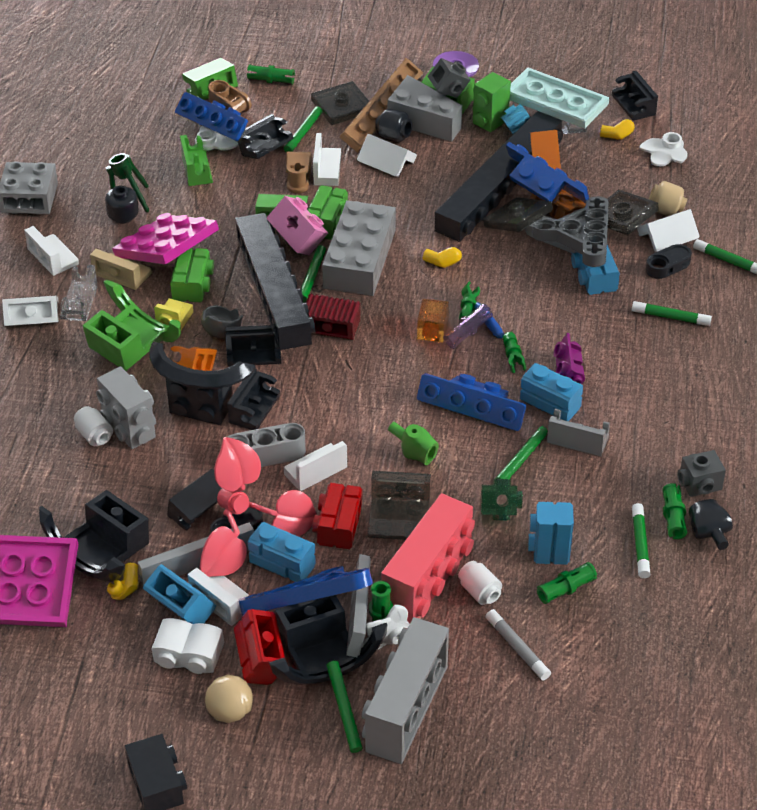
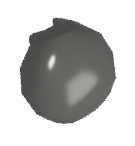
(216, 318)

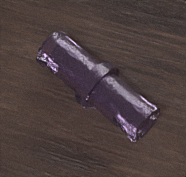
(468, 326)

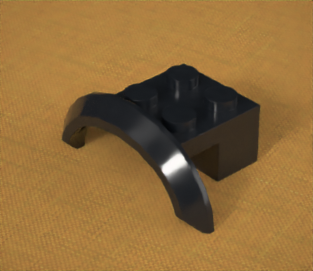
(198, 392)
(106, 538)
(316, 635)

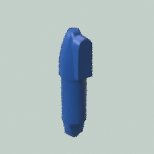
(492, 324)

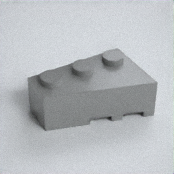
(427, 109)

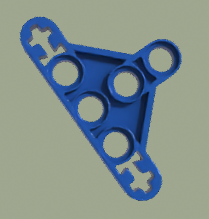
(321, 585)

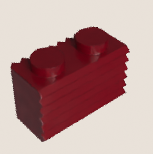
(334, 316)

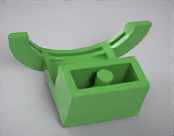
(129, 334)

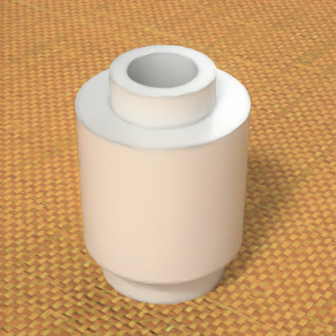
(93, 426)
(480, 582)

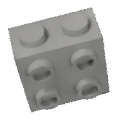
(28, 187)
(126, 407)

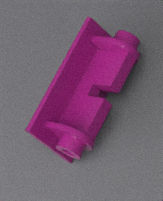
(569, 359)

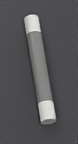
(518, 645)

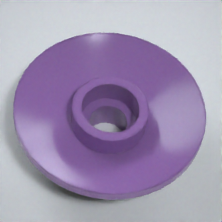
(466, 59)

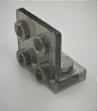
(397, 503)

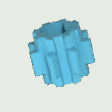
(515, 117)

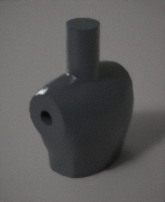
(709, 521)

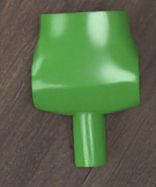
(416, 442)

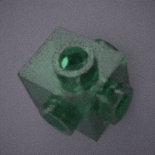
(489, 496)

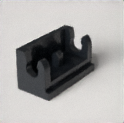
(635, 96)
(263, 137)
(252, 345)
(252, 401)
(194, 500)

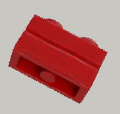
(338, 515)
(257, 645)

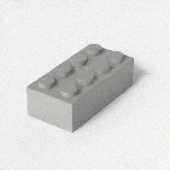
(359, 248)
(405, 690)

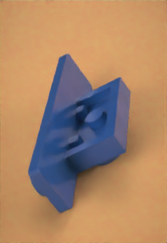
(212, 116)
(540, 178)
(472, 399)

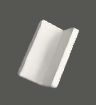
(384, 155)
(326, 164)
(670, 230)
(50, 251)
(30, 310)
(317, 465)
(221, 592)

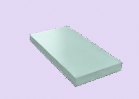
(557, 97)

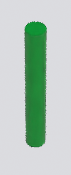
(303, 129)
(312, 271)
(523, 453)
(344, 707)

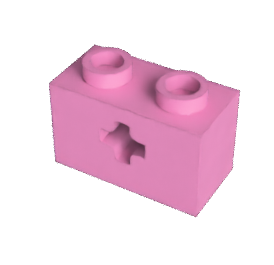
(297, 225)

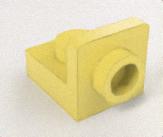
(173, 311)

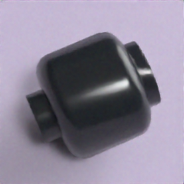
(393, 125)
(122, 204)

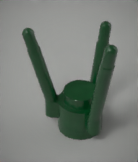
(122, 167)

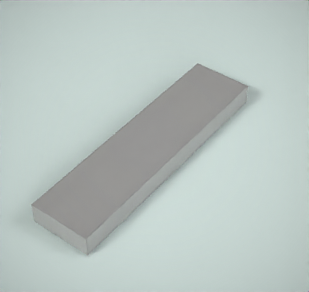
(184, 558)
(358, 613)

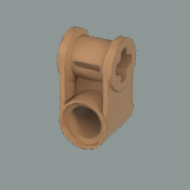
(228, 96)
(299, 170)

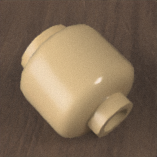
(669, 198)

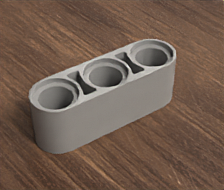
(275, 443)

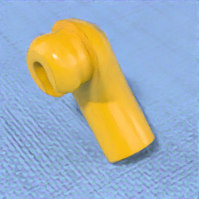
(619, 131)
(444, 258)
(127, 586)

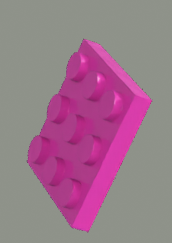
(165, 238)
(36, 579)

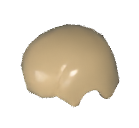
(228, 698)

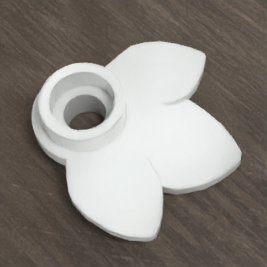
(215, 140)
(665, 149)
(396, 622)

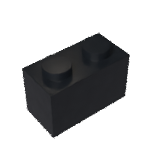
(154, 773)

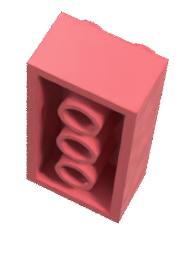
(430, 555)

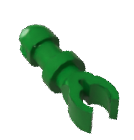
(469, 300)
(513, 351)

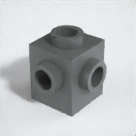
(449, 78)
(701, 473)

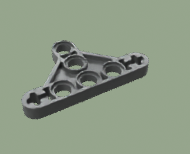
(581, 231)

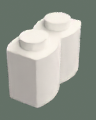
(188, 645)

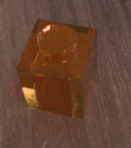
(432, 320)

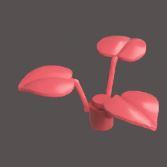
(233, 469)

